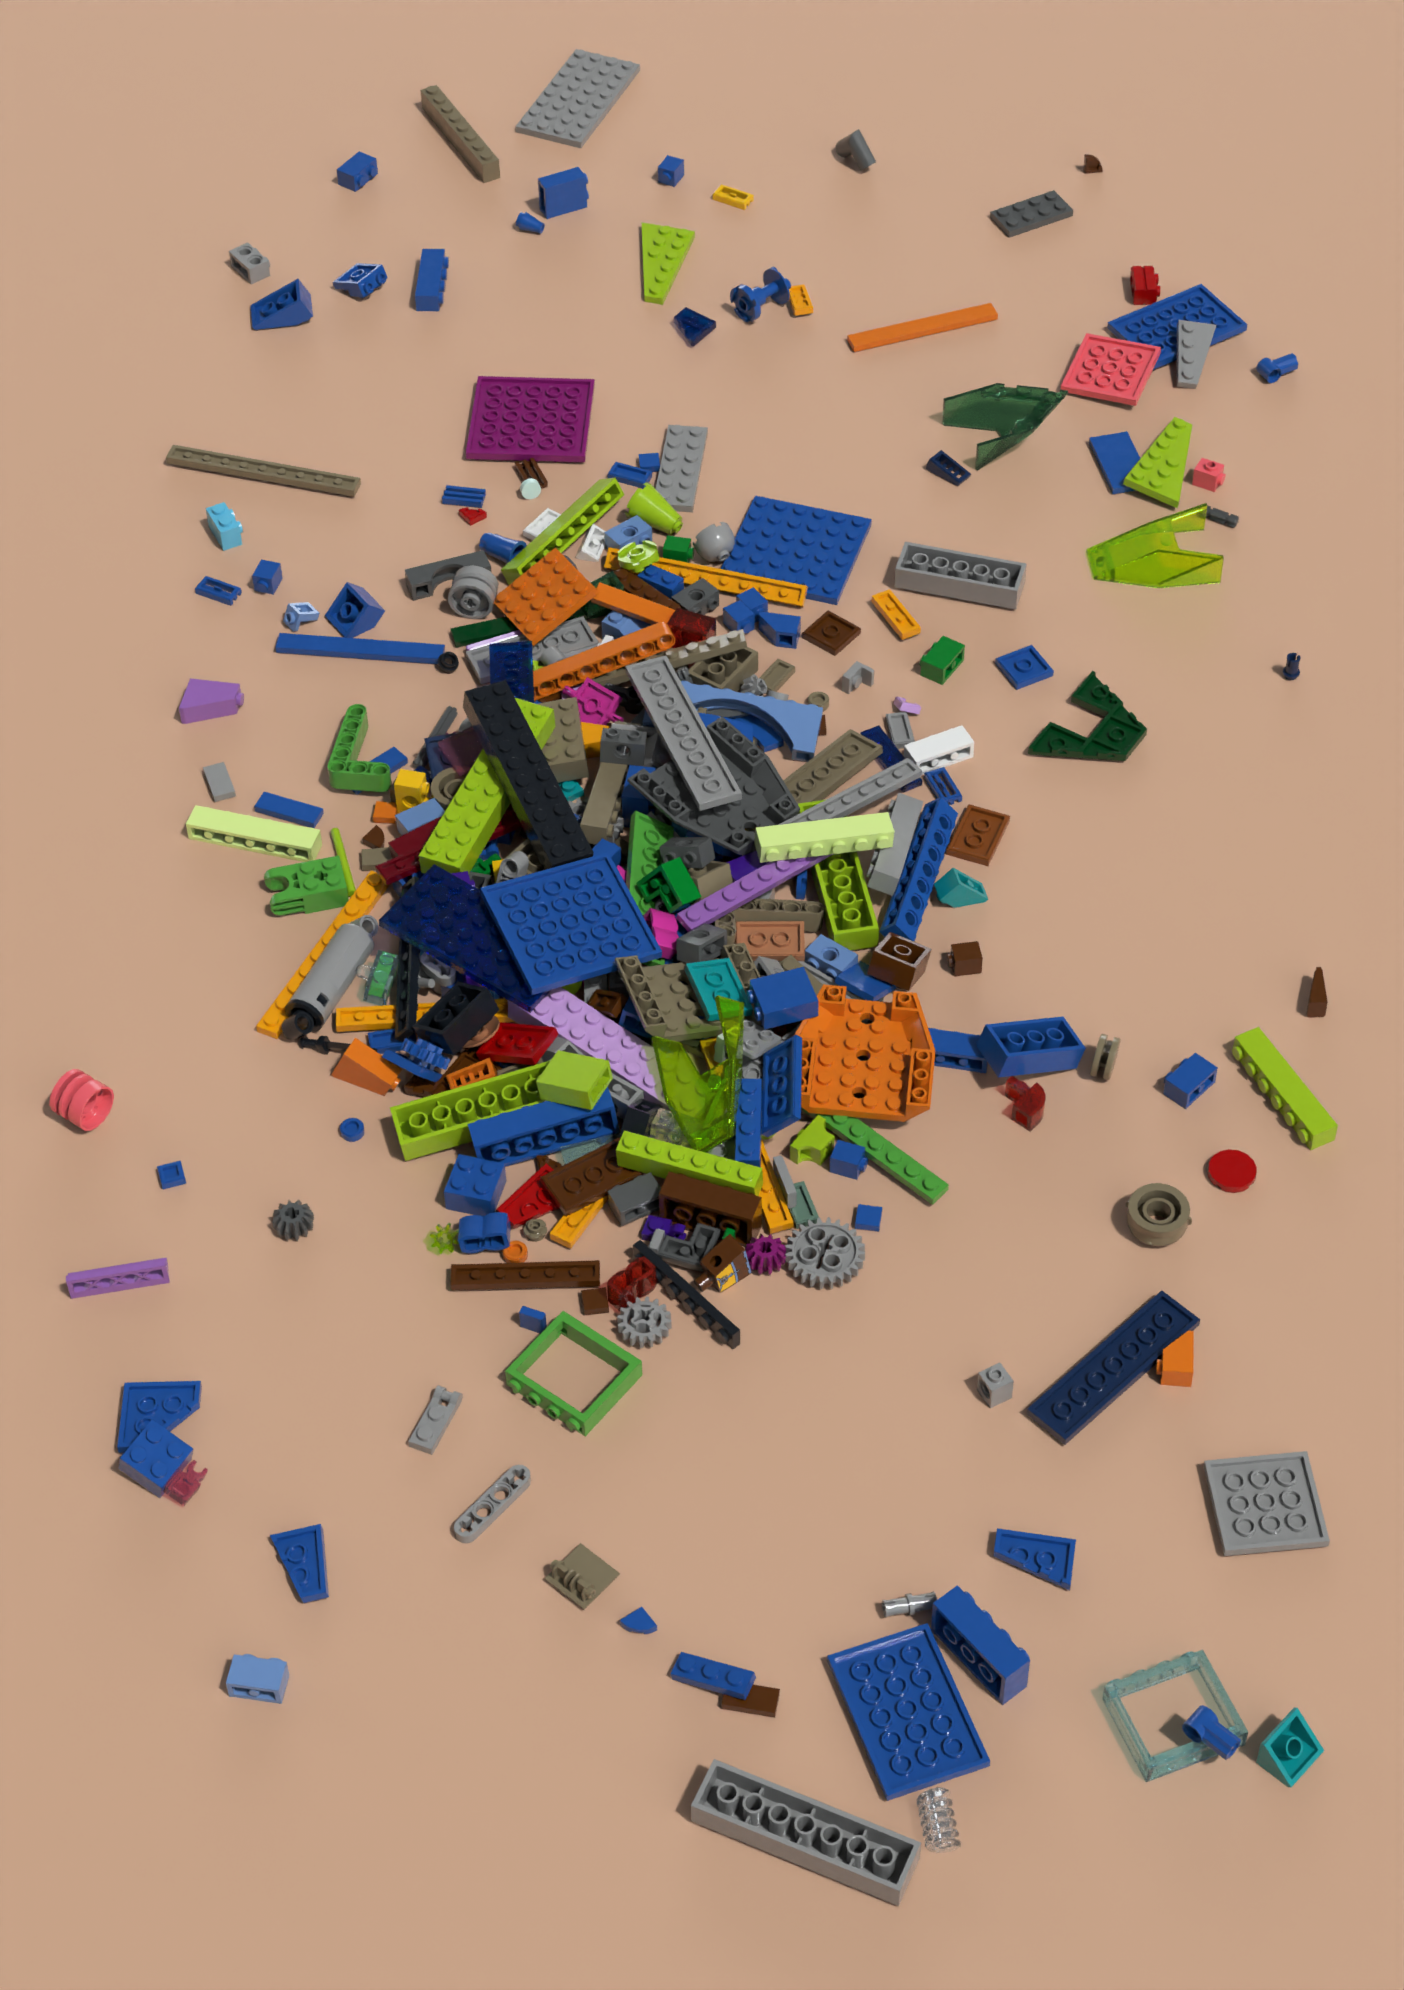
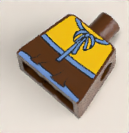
(723, 1266)

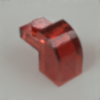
(1028, 1104)

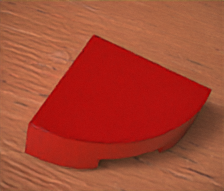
(472, 516)

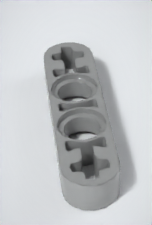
(496, 1506)

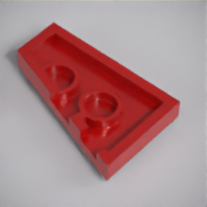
(529, 1200)

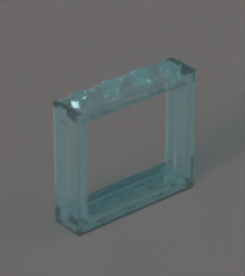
(1187, 1754)

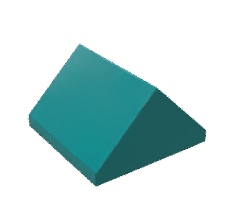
(1289, 1749)

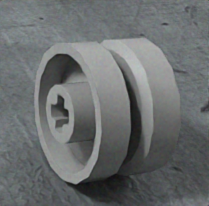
(473, 592)

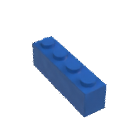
(431, 280)
(957, 1051)
(749, 1123)

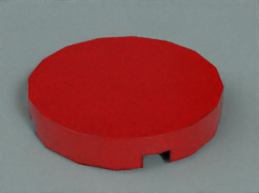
(1232, 1170)

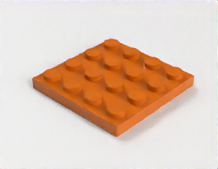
(544, 596)

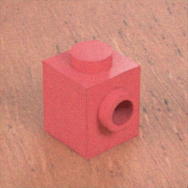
(1208, 474)

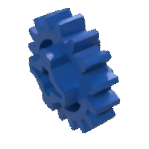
(425, 1053)

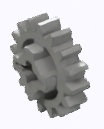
(644, 1322)

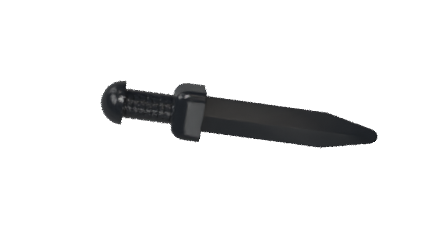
(323, 1044)

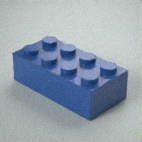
(1030, 1046)
(980, 1644)

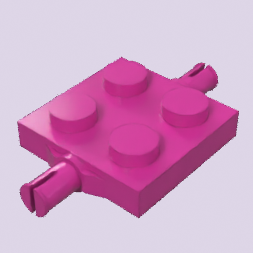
(595, 702)

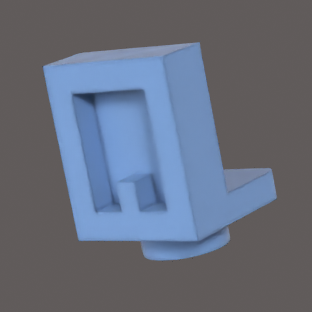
(299, 613)

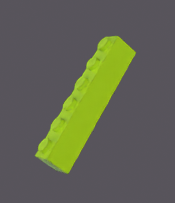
(1284, 1088)
(660, 1157)

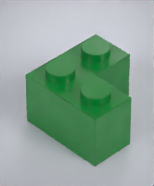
(670, 883)

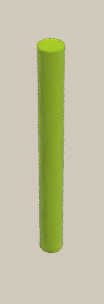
(339, 847)

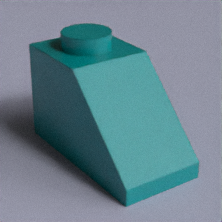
(959, 889)

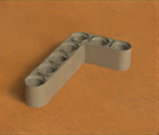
(773, 910)

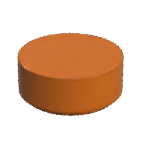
(515, 1253)

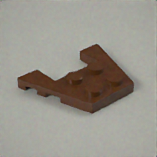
(425, 1087)

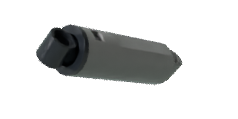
(329, 977)

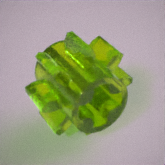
(438, 1240)

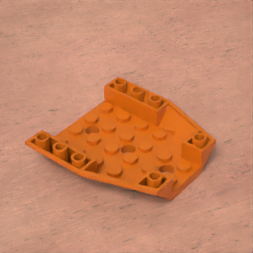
(899, 1051)

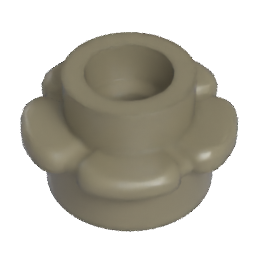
(535, 1234)

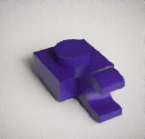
(654, 1222)

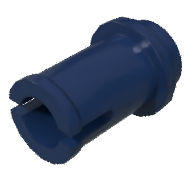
(1291, 670)

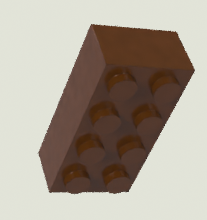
(702, 1202)

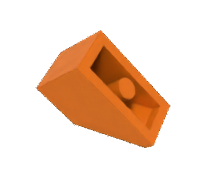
(1177, 1362)

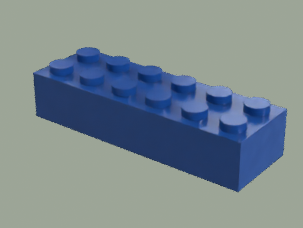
(541, 1129)

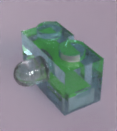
(379, 977)

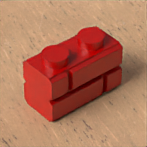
(1144, 285)

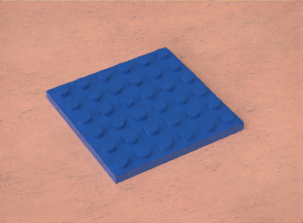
(799, 546)
(569, 922)

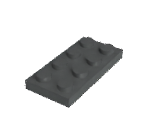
(1031, 213)

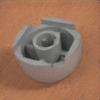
(715, 542)

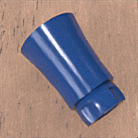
(501, 547)

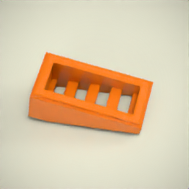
(471, 1071)

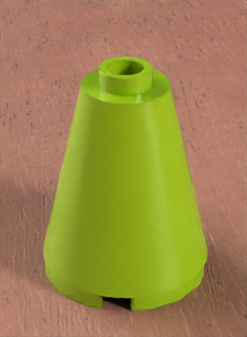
(654, 510)

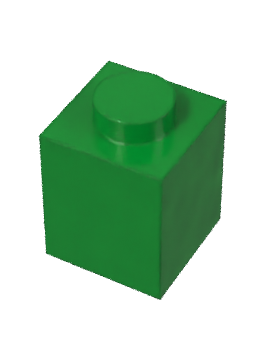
(678, 549)

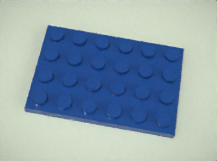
(1158, 321)
(908, 1711)

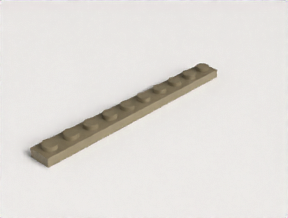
(263, 470)

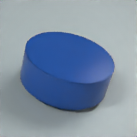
(352, 1129)

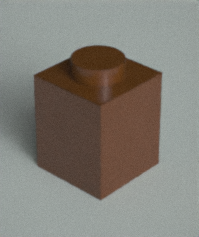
(965, 958)

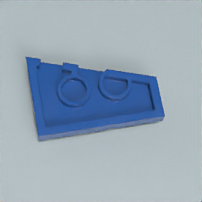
(1038, 1554)

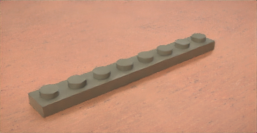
(685, 655)

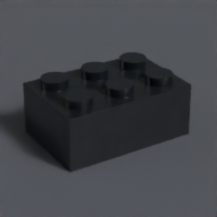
(457, 1017)

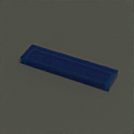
(890, 754)

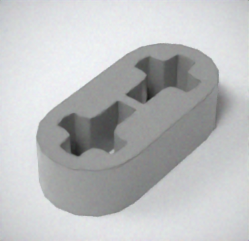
(435, 971)

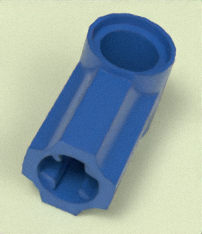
(1273, 369)
(1205, 1727)

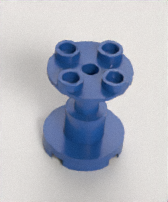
(749, 300)

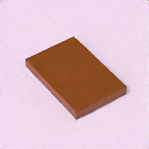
(978, 835)

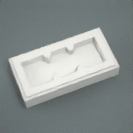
(540, 523)

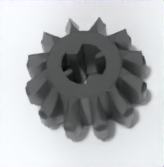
(293, 1220)

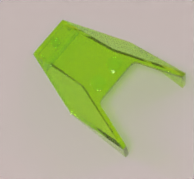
(1152, 556)
(706, 1102)

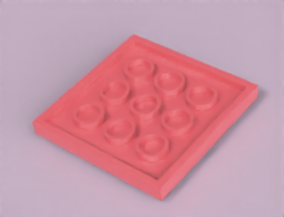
(1111, 369)

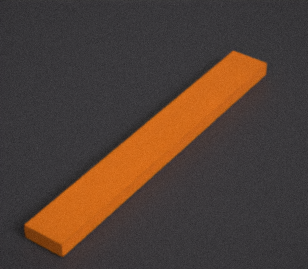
(922, 327)

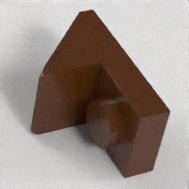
(608, 1003)

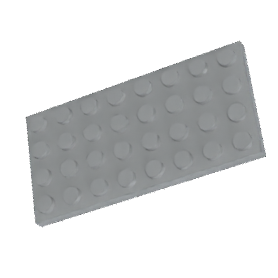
(578, 98)

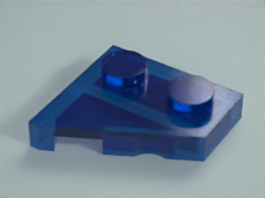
(693, 325)

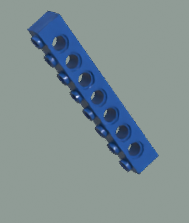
(920, 870)

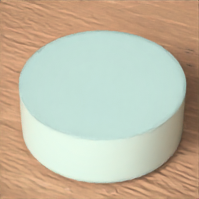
(530, 488)

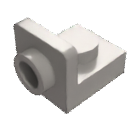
(855, 675)

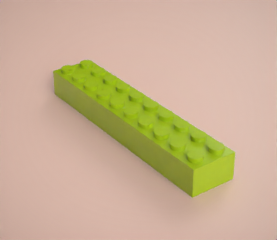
(478, 805)

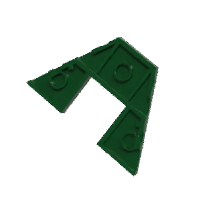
(1111, 740)

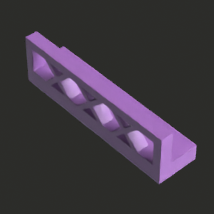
(118, 1278)

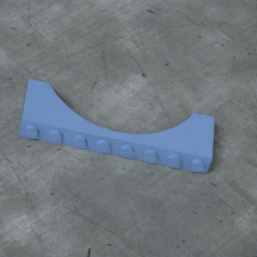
(793, 721)

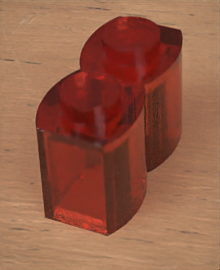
(634, 1282)

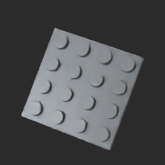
(1266, 1503)

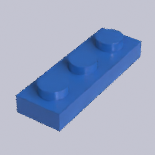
(713, 1675)

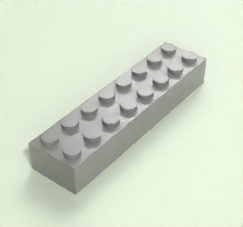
(806, 1832)

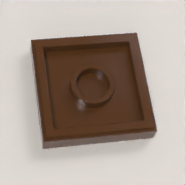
(831, 633)

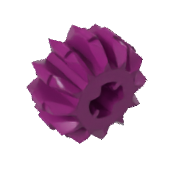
(765, 1254)

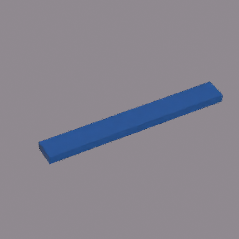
(359, 648)

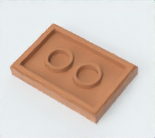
(772, 939)

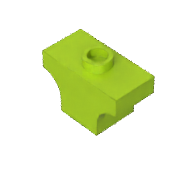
(812, 1143)

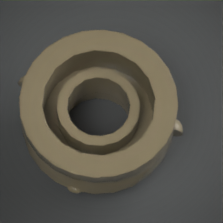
(445, 786)
(1162, 1201)

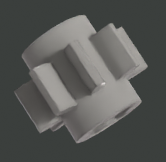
(754, 684)

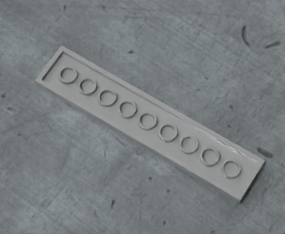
(683, 733)

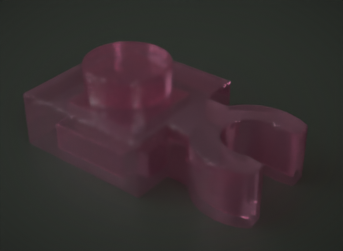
(185, 1485)

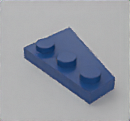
(305, 1560)

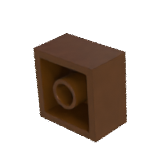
(899, 961)

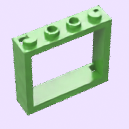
(591, 1341)

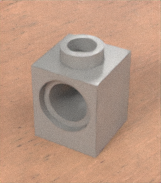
(995, 1385)

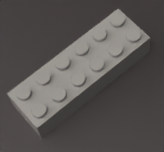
(960, 575)

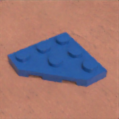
(163, 1402)

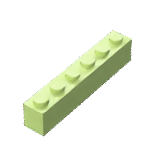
(254, 834)
(824, 837)

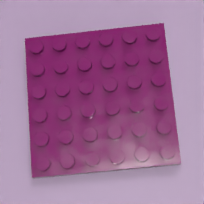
(530, 419)

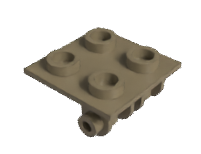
(581, 1576)

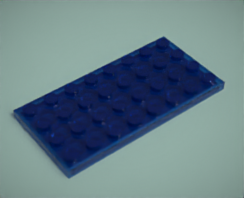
(456, 928)

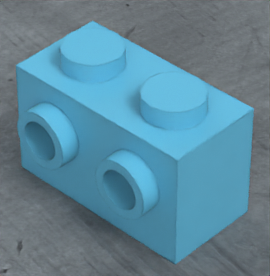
(224, 526)

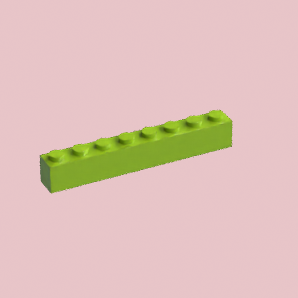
(566, 527)

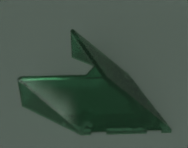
(1007, 410)

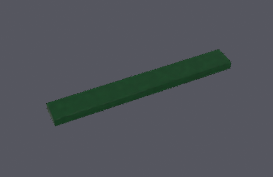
(488, 629)

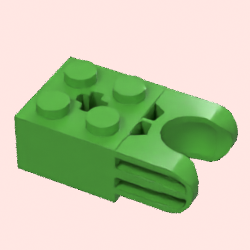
(307, 886)

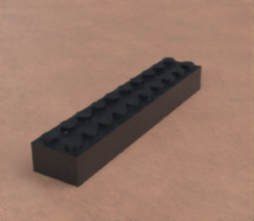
(525, 775)

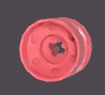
(81, 1099)

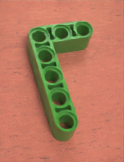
(343, 766)

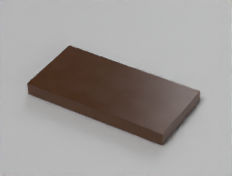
(587, 1178)

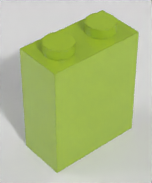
(574, 1079)

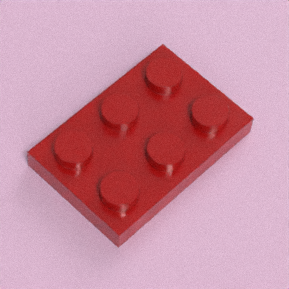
(518, 1043)

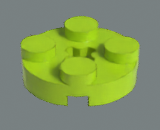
(638, 556)

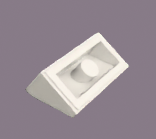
(592, 544)

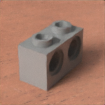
(249, 263)

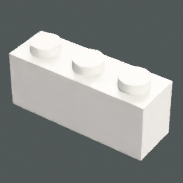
(940, 749)

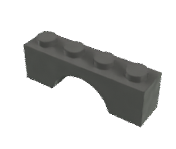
(425, 578)

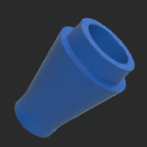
(529, 223)

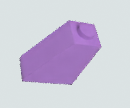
(209, 700)

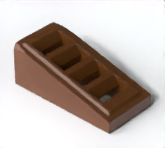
(1318, 999)

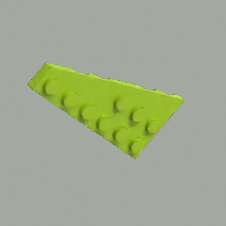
(662, 258)
(1163, 465)

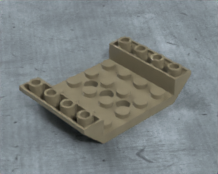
(663, 999)

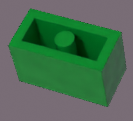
(942, 660)

